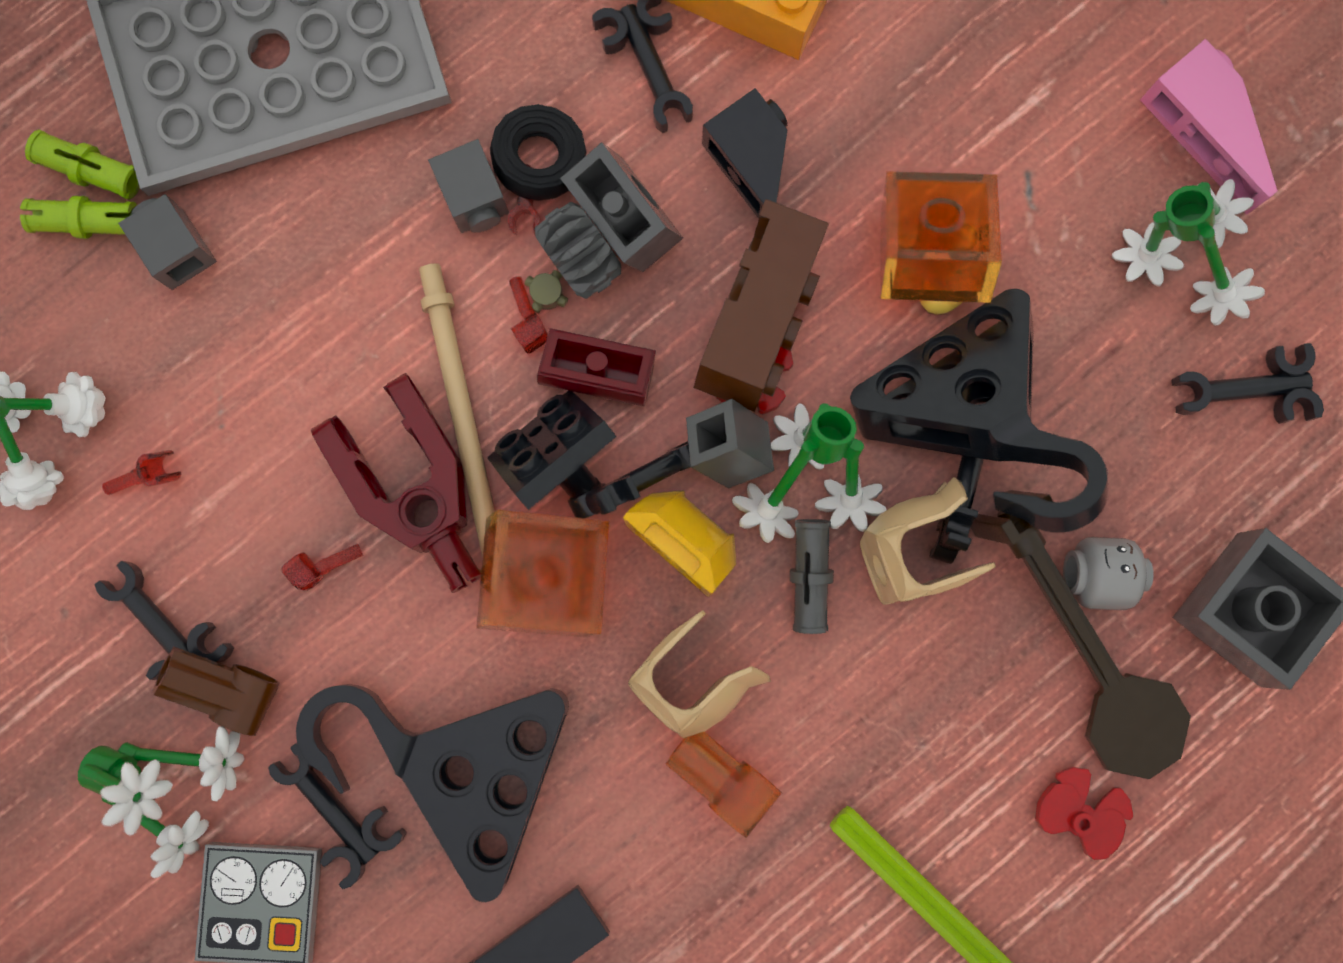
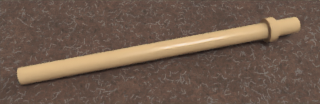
(438, 306)

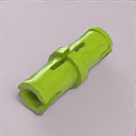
(69, 160)
(75, 216)

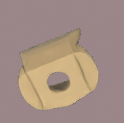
(883, 540)
(710, 708)

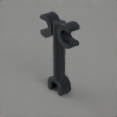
(636, 24)
(1288, 380)
(605, 497)
(956, 526)
(156, 622)
(359, 842)

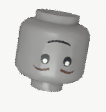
(1107, 573)

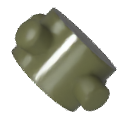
(546, 291)

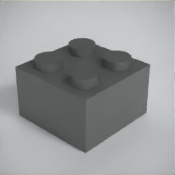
(1264, 609)

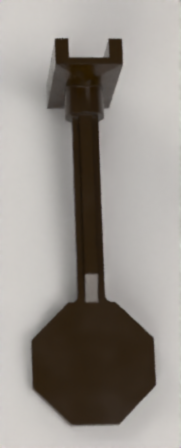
(1134, 720)

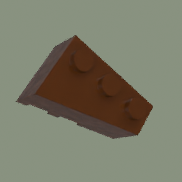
(761, 307)

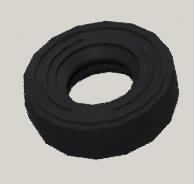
(533, 122)

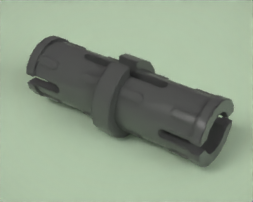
(811, 576)

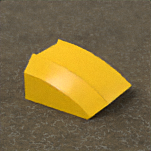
(684, 538)

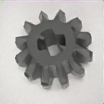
(578, 250)

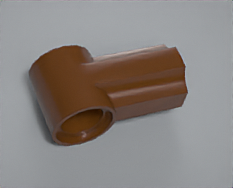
(230, 696)

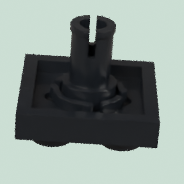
(552, 450)

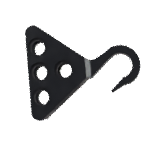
(944, 413)
(421, 760)

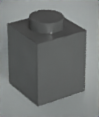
(469, 187)
(167, 241)
(729, 444)

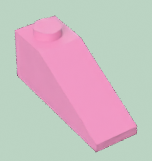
(1212, 118)

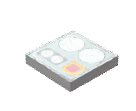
(258, 903)

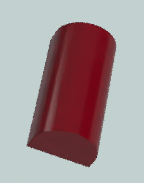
(596, 367)

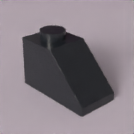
(749, 147)

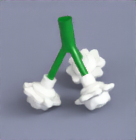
(79, 408)

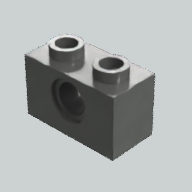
(621, 208)

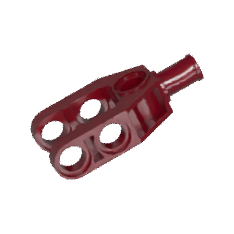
(397, 517)

